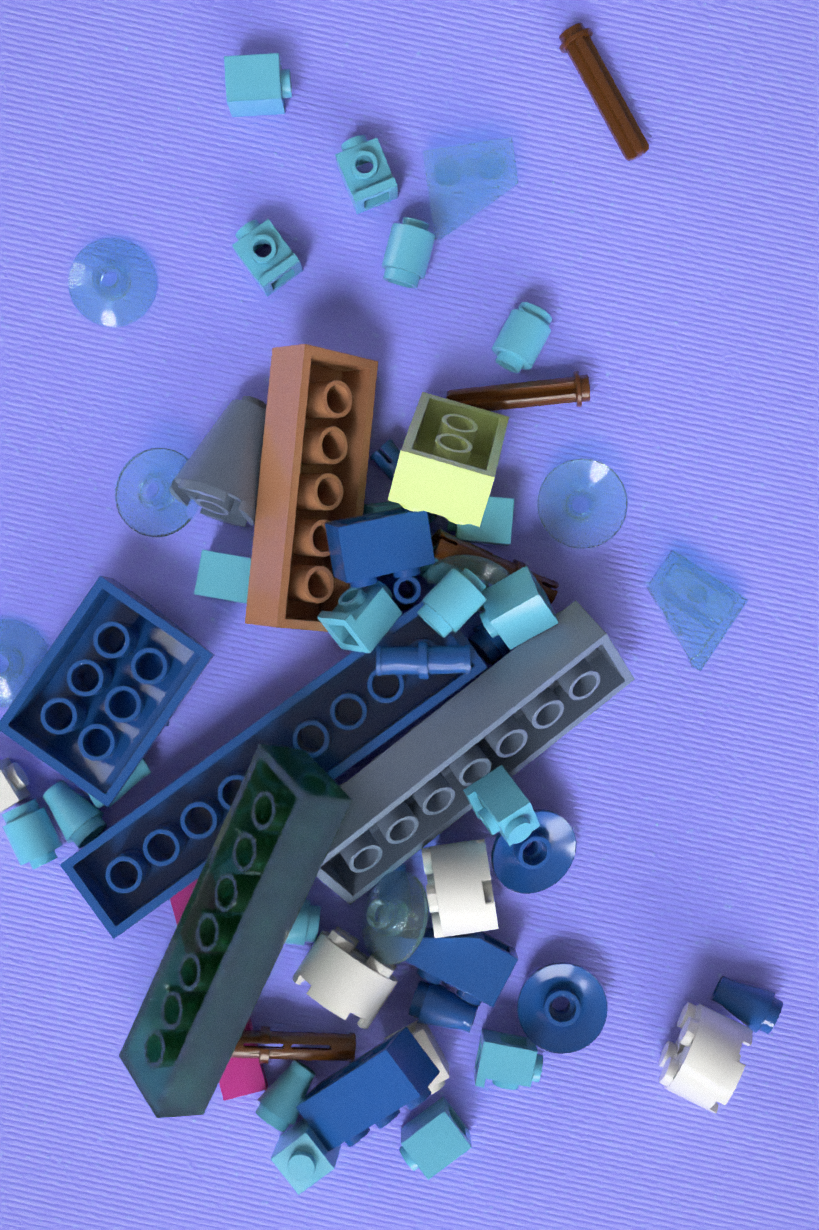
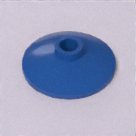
(542, 862)
(564, 1029)

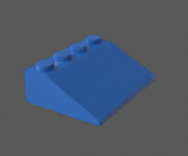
(105, 689)

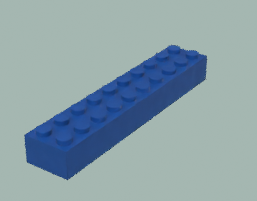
(331, 718)

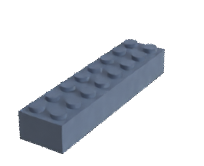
(495, 721)

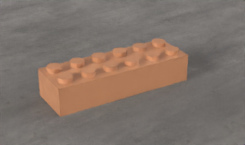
(308, 476)

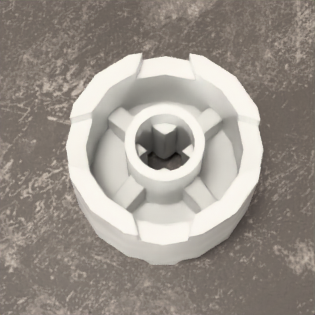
(459, 888)
(345, 977)
(705, 1058)

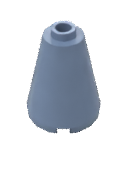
(226, 465)

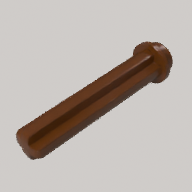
(578, 45)
(525, 394)

